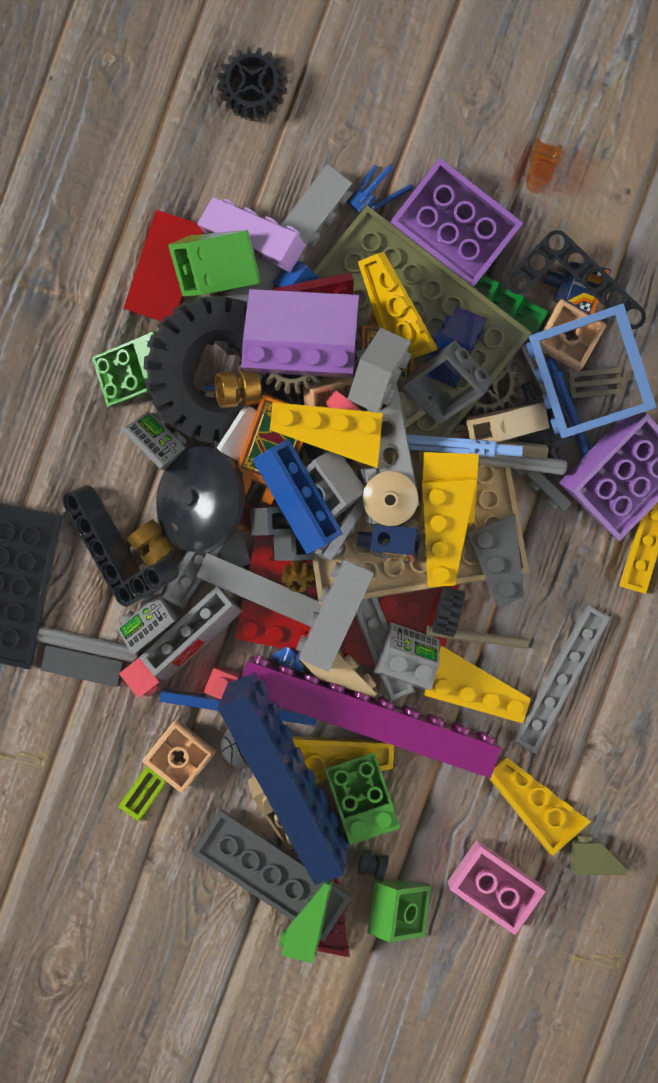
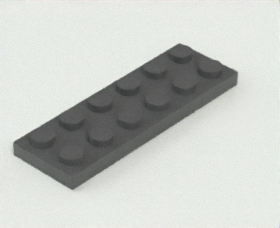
(265, 869)

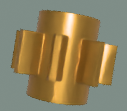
(298, 576)

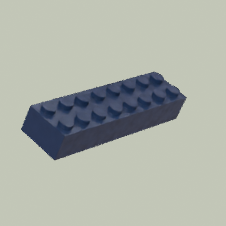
(284, 777)

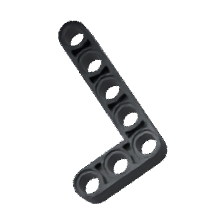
(581, 274)
(111, 552)

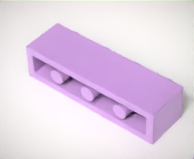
(269, 240)

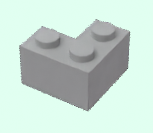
(379, 370)

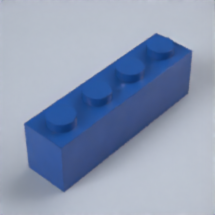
(297, 496)

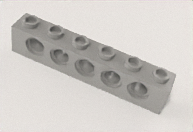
(397, 440)

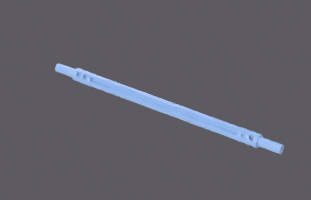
(457, 445)

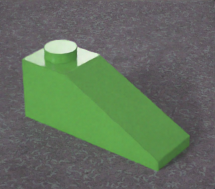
(304, 932)

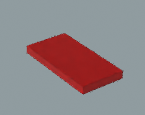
(155, 282)

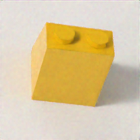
(447, 466)

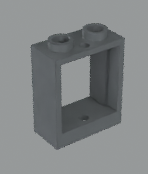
(437, 404)

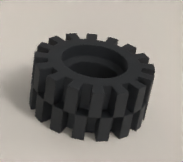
(448, 611)

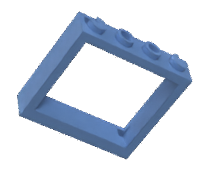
(543, 375)

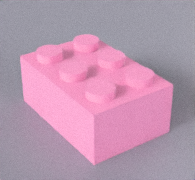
(496, 887)

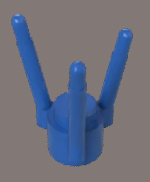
(363, 197)

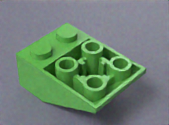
(214, 262)
(122, 371)
(362, 798)

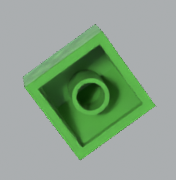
(398, 910)

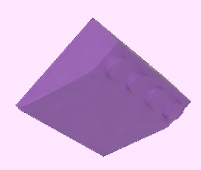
(456, 222)
(300, 333)
(619, 475)

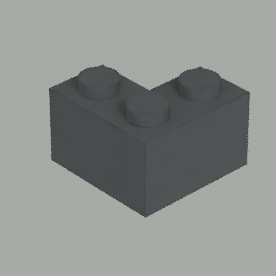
(273, 522)

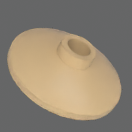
(393, 484)

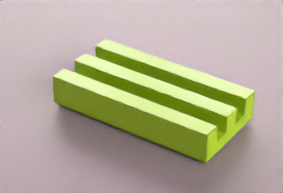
(130, 811)

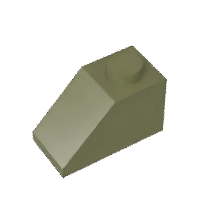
(591, 857)

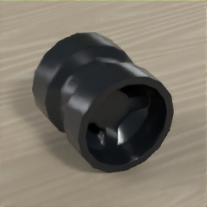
(373, 864)

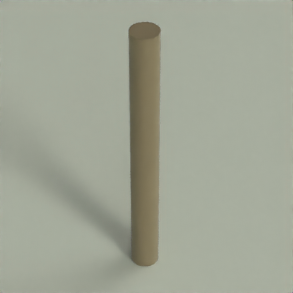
(481, 637)

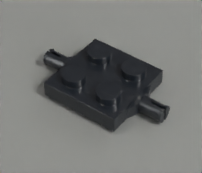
(544, 436)

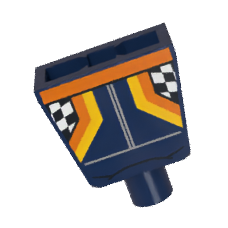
(572, 290)
(402, 545)

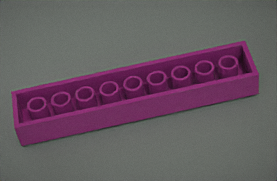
(377, 718)

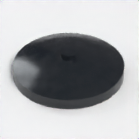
(200, 499)

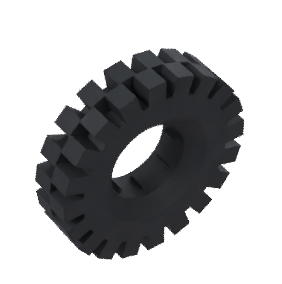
(172, 358)

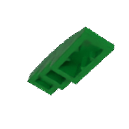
(514, 305)

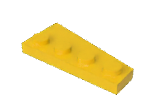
(393, 305)
(340, 431)
(446, 519)
(473, 688)
(327, 752)
(542, 811)

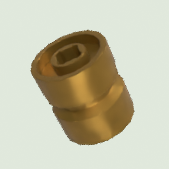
(233, 388)
(151, 543)

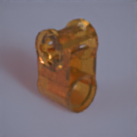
(542, 162)

